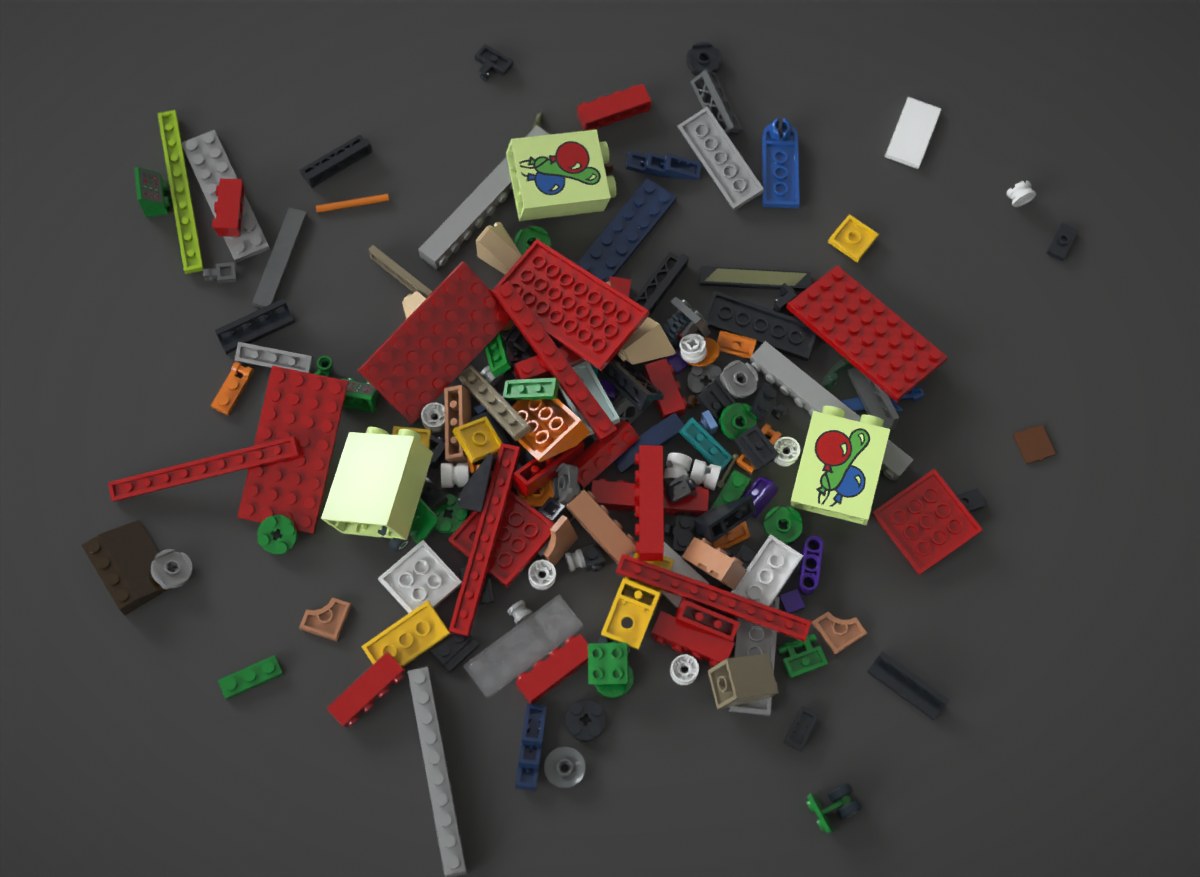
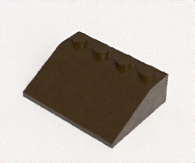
(124, 565)

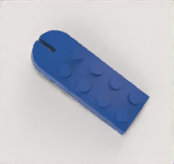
(780, 166)

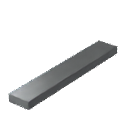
(279, 258)

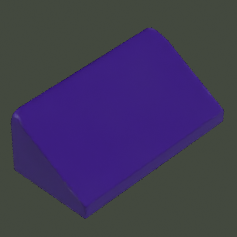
(761, 492)

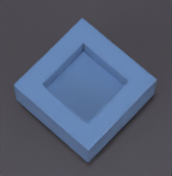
(708, 422)

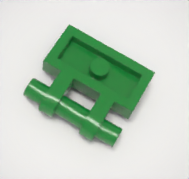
(805, 661)

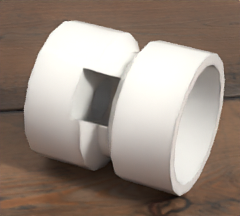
(677, 466)
(454, 474)
(705, 474)

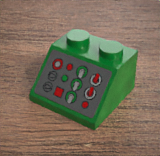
(151, 192)
(361, 396)

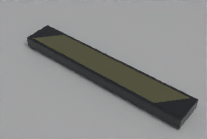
(754, 278)

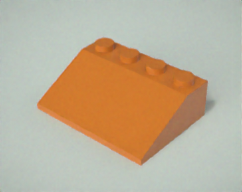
(552, 426)

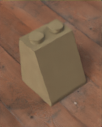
(742, 680)

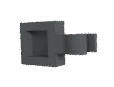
(223, 273)

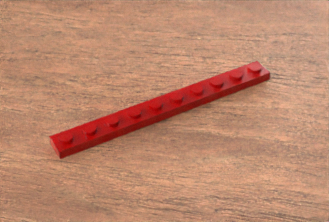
(555, 361)
(204, 468)
(485, 540)
(713, 597)

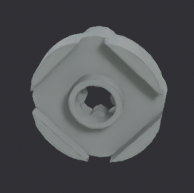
(730, 382)
(167, 578)

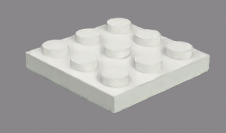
(420, 578)

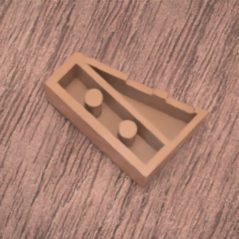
(715, 562)

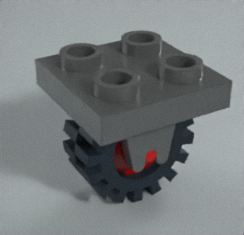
(684, 322)

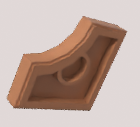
(561, 540)
(328, 620)
(838, 633)

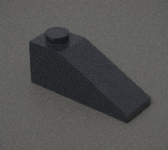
(476, 489)
(724, 518)

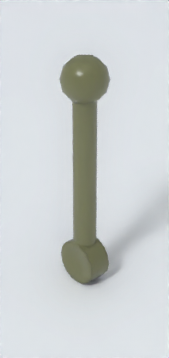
(720, 484)

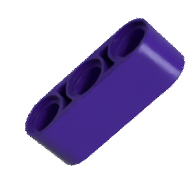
(814, 557)

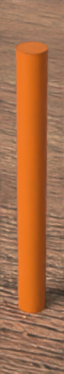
(352, 203)

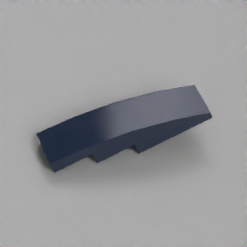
(663, 166)
(656, 436)
(531, 747)

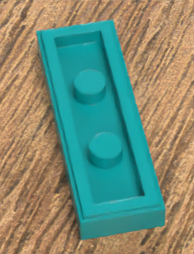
(705, 443)

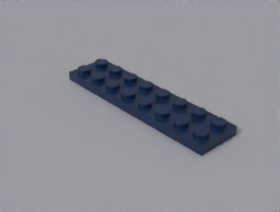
(627, 230)

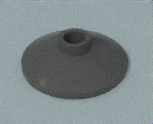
(560, 757)

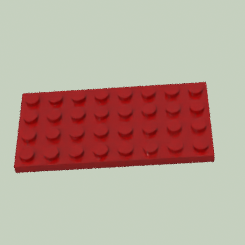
(574, 304)
(867, 333)
(435, 343)
(311, 411)

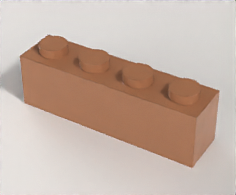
(457, 413)
(600, 525)

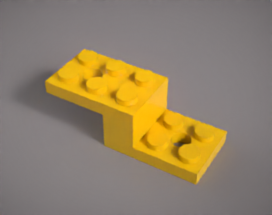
(635, 602)

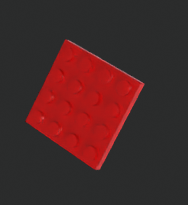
(927, 522)
(519, 538)

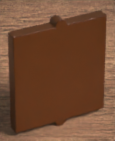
(1034, 444)

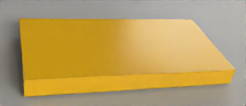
(408, 636)

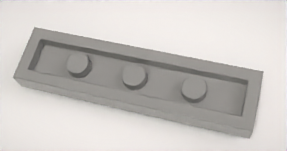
(268, 356)

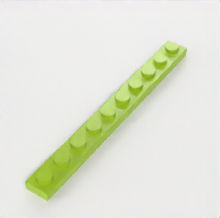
(180, 192)

